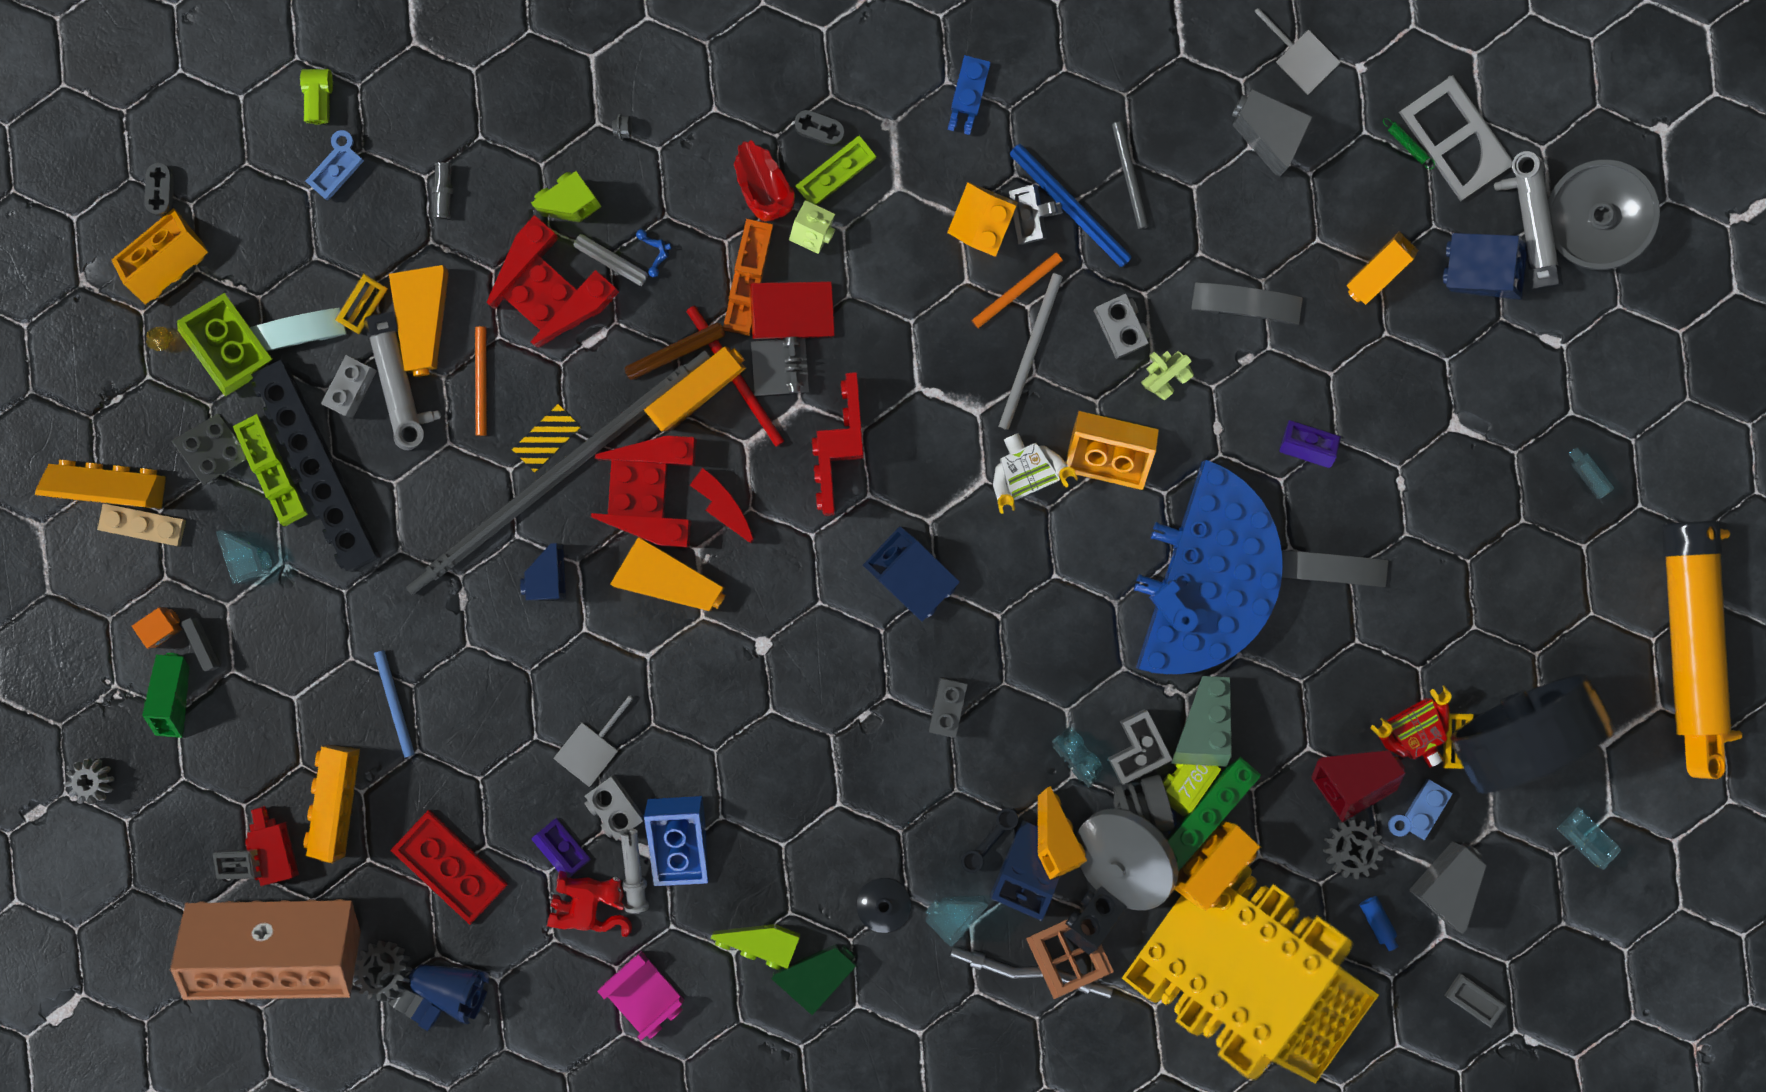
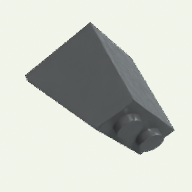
(1270, 129)
(1452, 885)

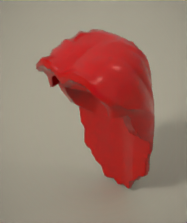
(763, 183)

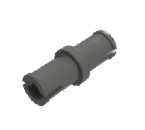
(442, 190)

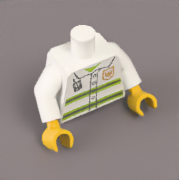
(1027, 471)

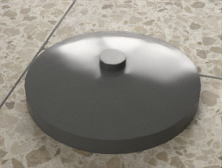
(1603, 214)
(1128, 858)

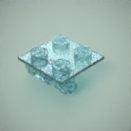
(1084, 764)

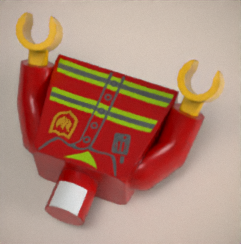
(1418, 729)

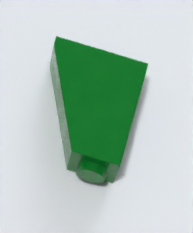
(167, 696)

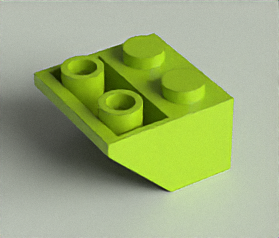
(566, 200)

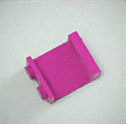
(642, 995)

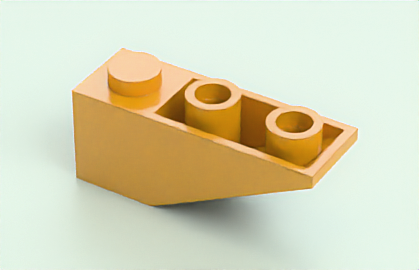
(1056, 841)

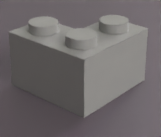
(1146, 750)

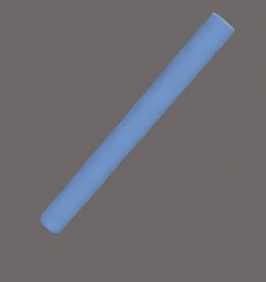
(394, 703)

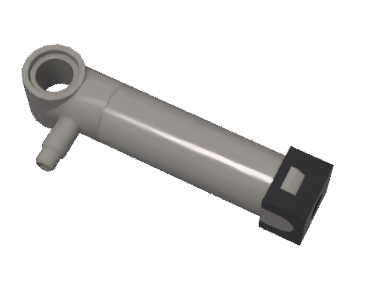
(1536, 221)
(383, 336)

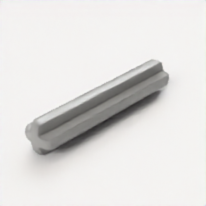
(610, 260)

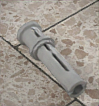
(634, 882)

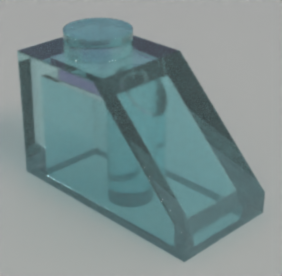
(243, 558)

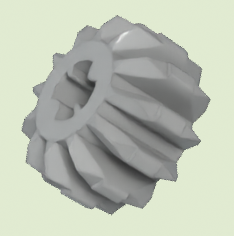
(86, 791)

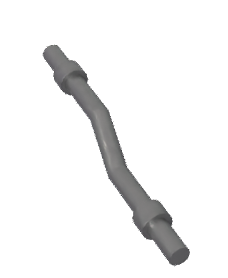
(978, 961)

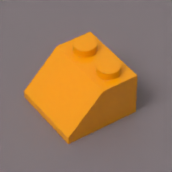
(982, 218)

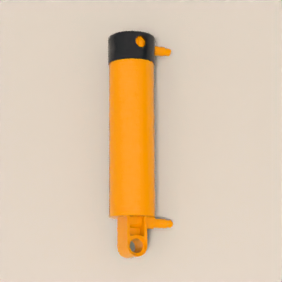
(1699, 643)

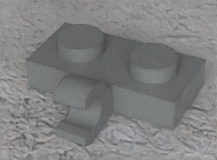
(1030, 214)

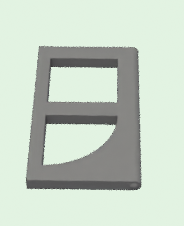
(1493, 155)

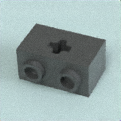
(947, 707)

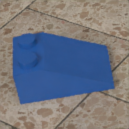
(677, 840)

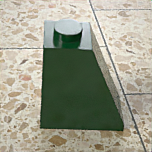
(816, 976)

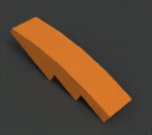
(748, 270)

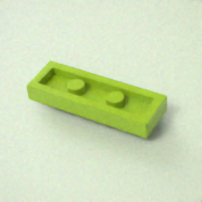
(836, 171)

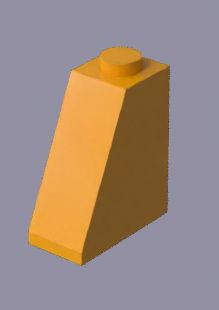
(1382, 268)

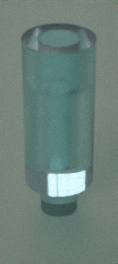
(1591, 473)

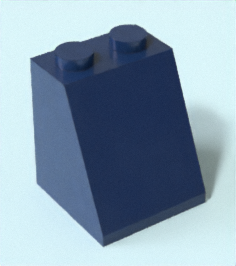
(1486, 265)
(911, 574)

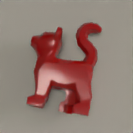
(582, 909)

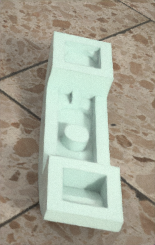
(299, 329)

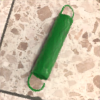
(1408, 143)

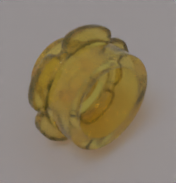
(158, 338)

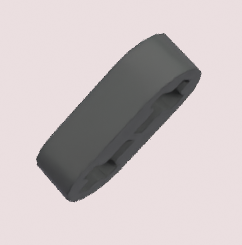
(822, 122)
(165, 189)

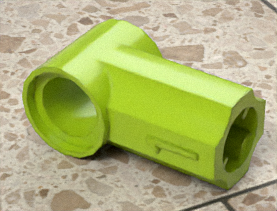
(316, 87)

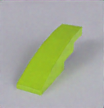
(270, 470)

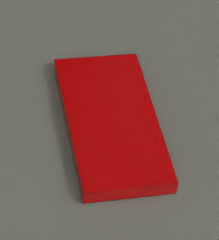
(449, 867)

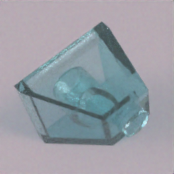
(954, 915)

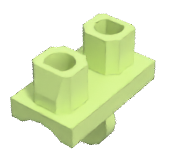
(1163, 370)

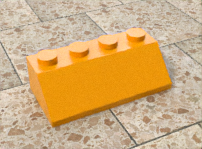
(101, 485)
(331, 803)

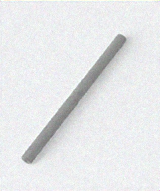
(1030, 351)

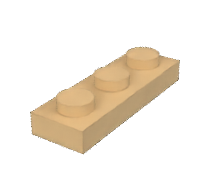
(141, 524)

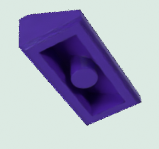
(1310, 444)
(560, 848)

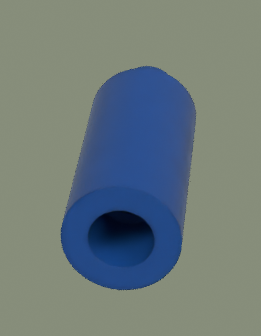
(1379, 922)

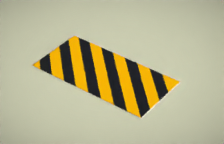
(546, 438)

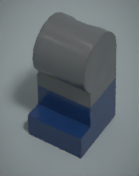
(415, 1007)

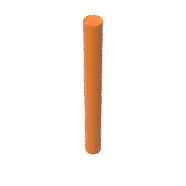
(1017, 290)
(480, 381)

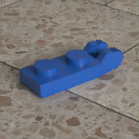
(969, 91)

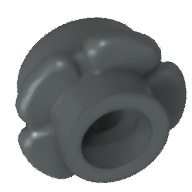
(622, 127)

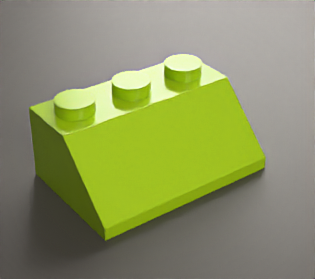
(223, 343)

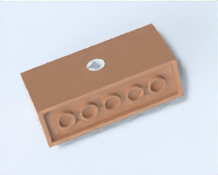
(266, 950)

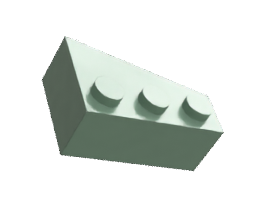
(1208, 726)

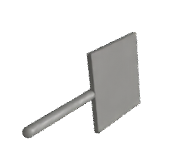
(1306, 60)
(587, 752)

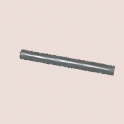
(1130, 175)

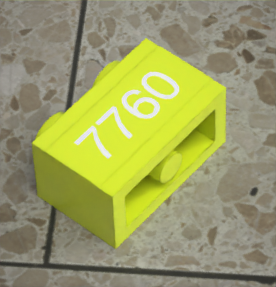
(1188, 786)

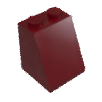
(1357, 780)

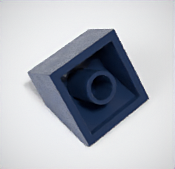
(546, 575)

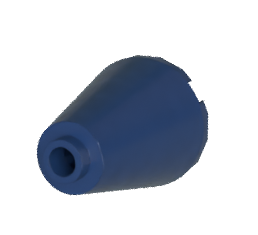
(451, 989)

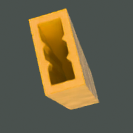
(419, 314)
(695, 389)
(660, 575)

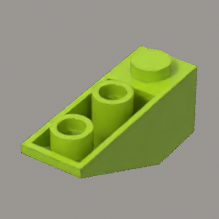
(767, 942)

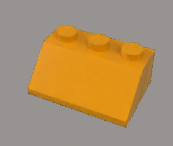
(159, 257)
(1111, 450)
(1215, 865)

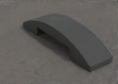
(1247, 302)
(1334, 568)

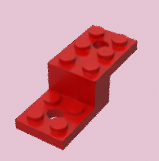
(838, 445)

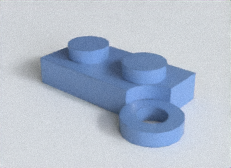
(336, 167)
(1423, 811)

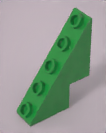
(1213, 807)

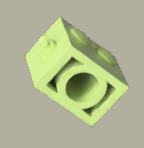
(812, 227)

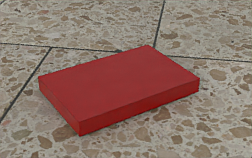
(791, 310)

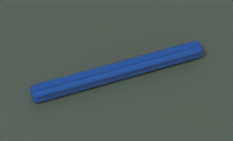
(1070, 205)

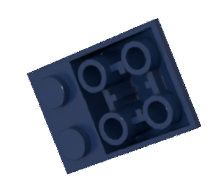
(1022, 878)

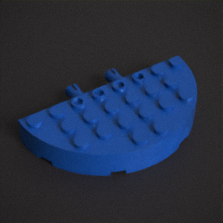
(1226, 573)

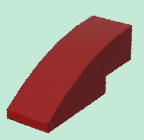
(723, 504)

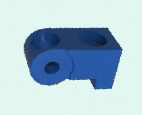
(1173, 609)

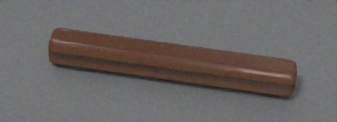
(674, 351)

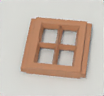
(1048, 968)

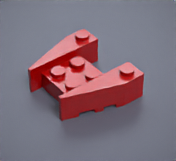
(542, 292)
(639, 489)

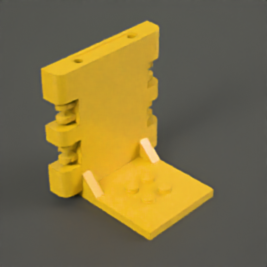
(1247, 970)

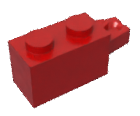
(273, 848)

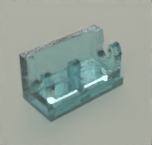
(1589, 839)

